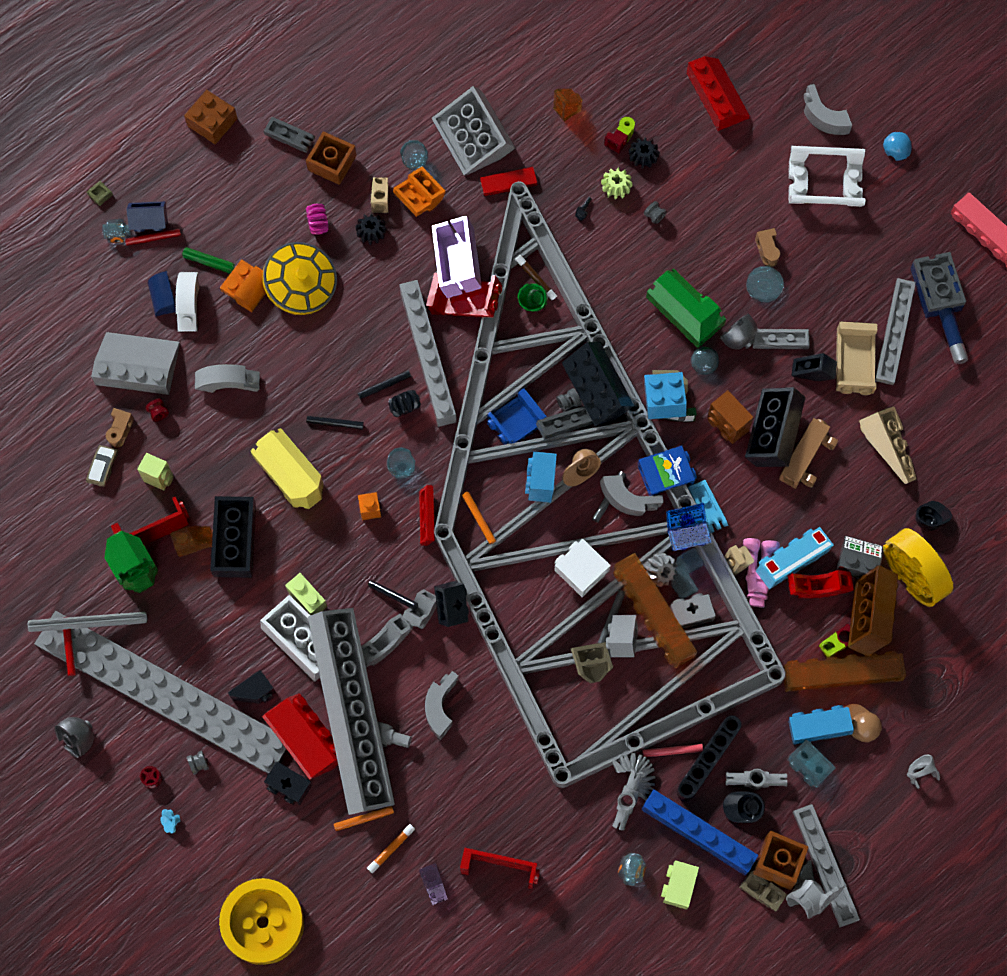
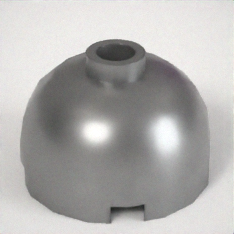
(741, 333)
(76, 735)

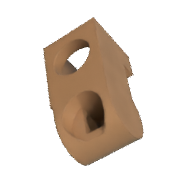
(766, 247)
(120, 428)

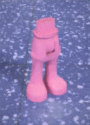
(756, 587)

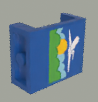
(666, 470)

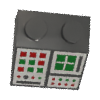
(859, 556)

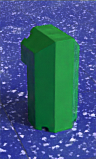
(685, 308)
(130, 562)

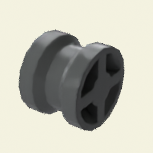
(655, 212)
(197, 762)

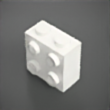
(581, 567)

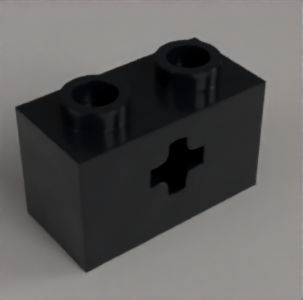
(451, 603)
(299, 785)

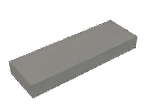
(781, 339)

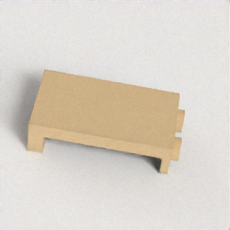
(856, 358)

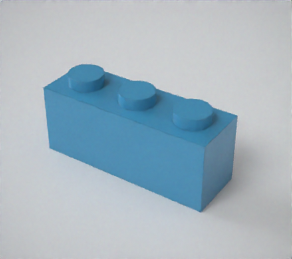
(820, 724)

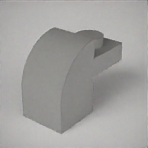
(424, 611)

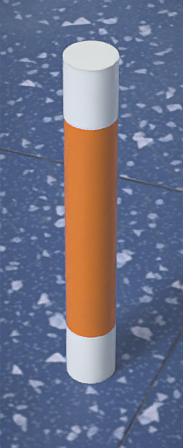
(391, 848)

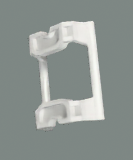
(852, 175)

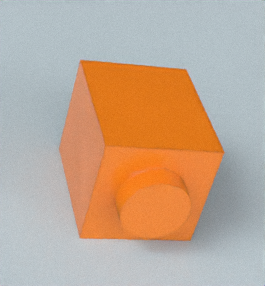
(369, 506)

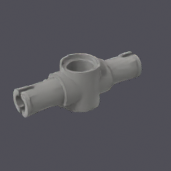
(389, 736)
(766, 779)
(623, 808)

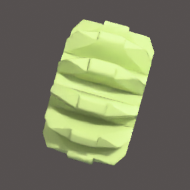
(616, 189)

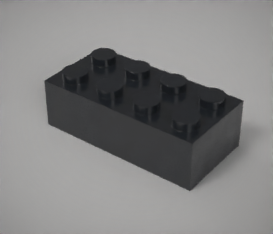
(597, 384)
(775, 427)
(233, 537)

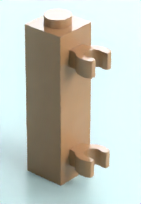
(804, 453)

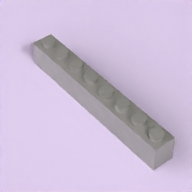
(427, 353)

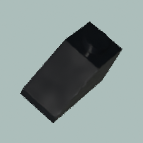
(814, 367)
(253, 690)

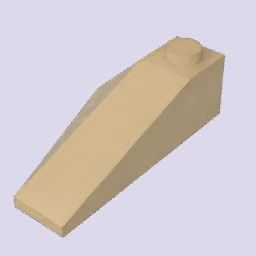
(884, 434)

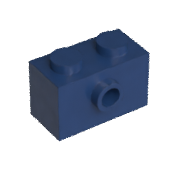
(147, 216)

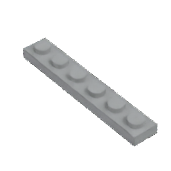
(895, 331)
(825, 864)

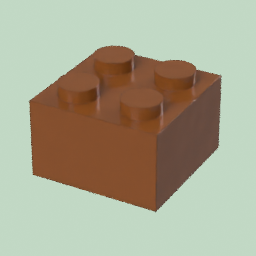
(210, 117)
(331, 158)
(729, 417)
(780, 860)

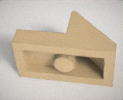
(738, 559)

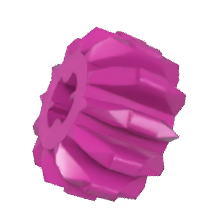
(317, 219)

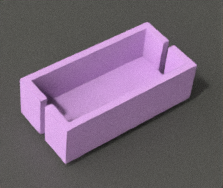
(456, 257)

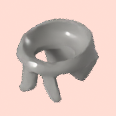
(924, 761)

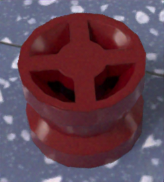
(157, 410)
(148, 774)

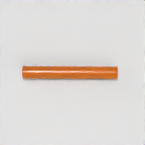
(479, 518)
(363, 818)

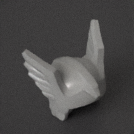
(810, 893)

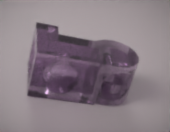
(433, 883)

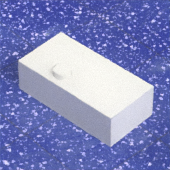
(291, 631)

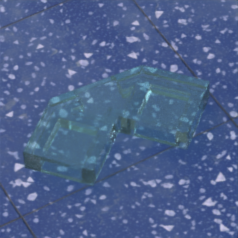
(682, 581)

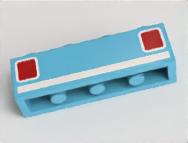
(794, 557)

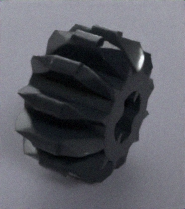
(644, 152)
(364, 231)
(404, 403)

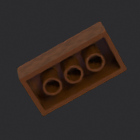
(873, 610)

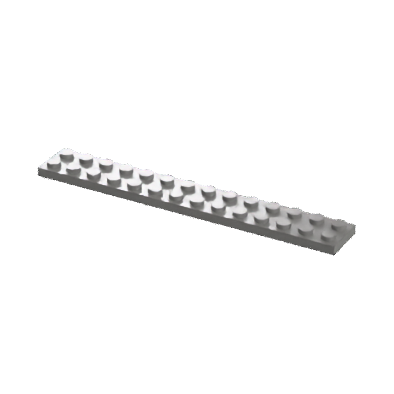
(168, 695)

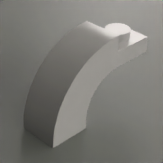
(823, 118)
(226, 376)
(625, 501)
(386, 640)
(436, 718)

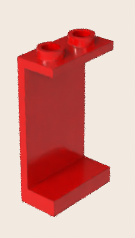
(474, 303)
(161, 527)
(470, 854)

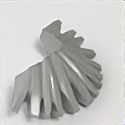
(640, 765)

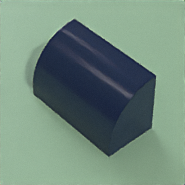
(161, 294)

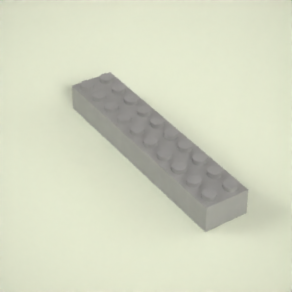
(350, 710)

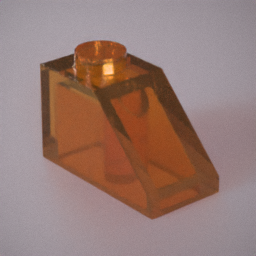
(566, 103)
(191, 539)

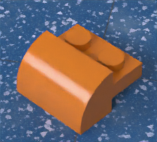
(419, 192)
(245, 285)

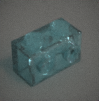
(810, 764)

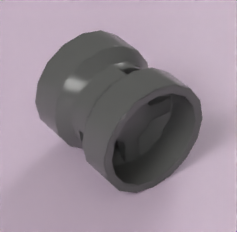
(569, 400)

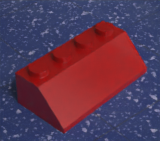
(716, 92)
(303, 735)

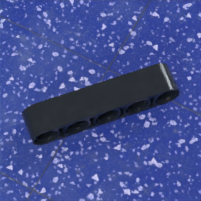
(712, 749)

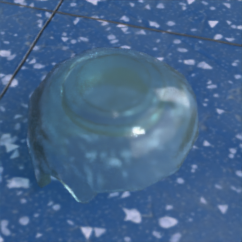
(414, 154)
(705, 360)
(400, 463)

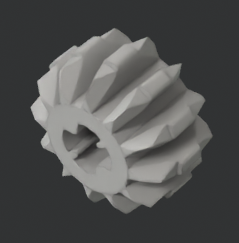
(661, 569)

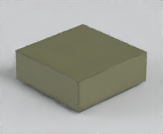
(99, 193)

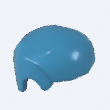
(897, 145)

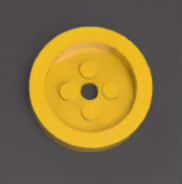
(918, 567)
(240, 918)

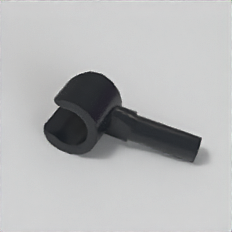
(580, 211)

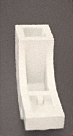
(186, 301)

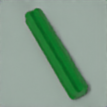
(208, 260)

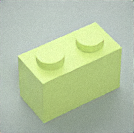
(155, 471)
(306, 595)
(680, 884)

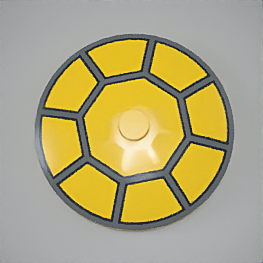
(299, 278)

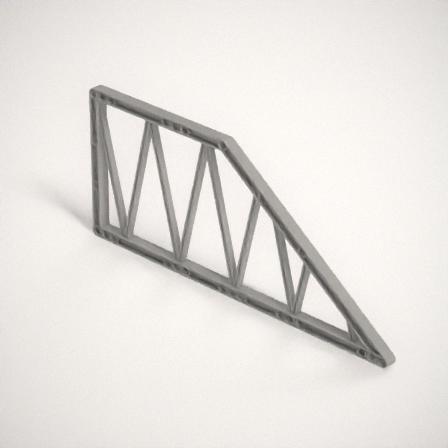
(745, 622)

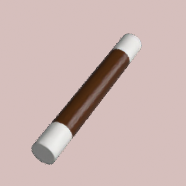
(532, 273)

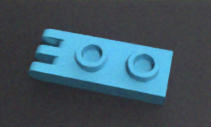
(702, 494)

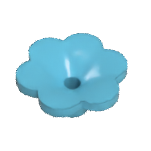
(169, 820)

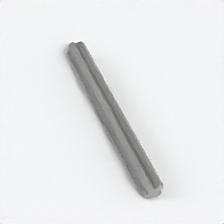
(87, 621)

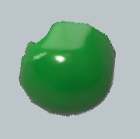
(532, 297)

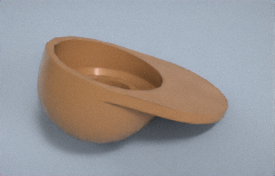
(583, 466)
(865, 724)

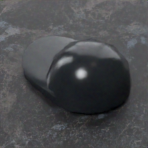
(932, 515)
(744, 807)

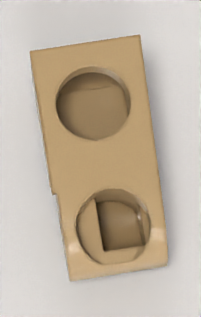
(379, 195)

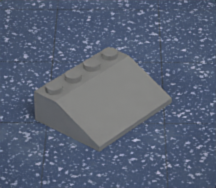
(473, 131)
(135, 363)

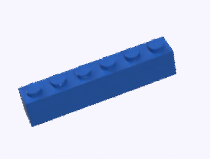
(699, 832)

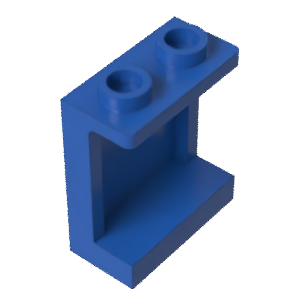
(516, 418)

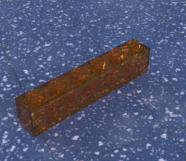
(655, 611)
(844, 672)

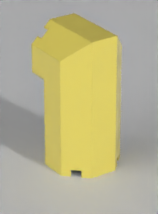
(289, 469)

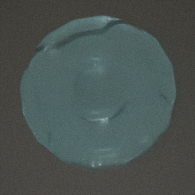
(764, 284)

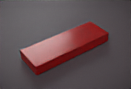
(502, 182)
(426, 503)

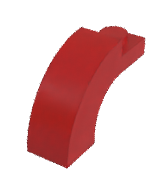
(821, 585)

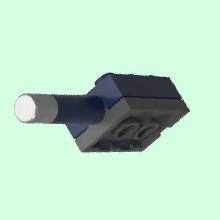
(941, 296)

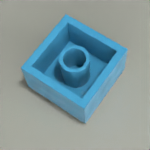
(665, 395)
(541, 477)

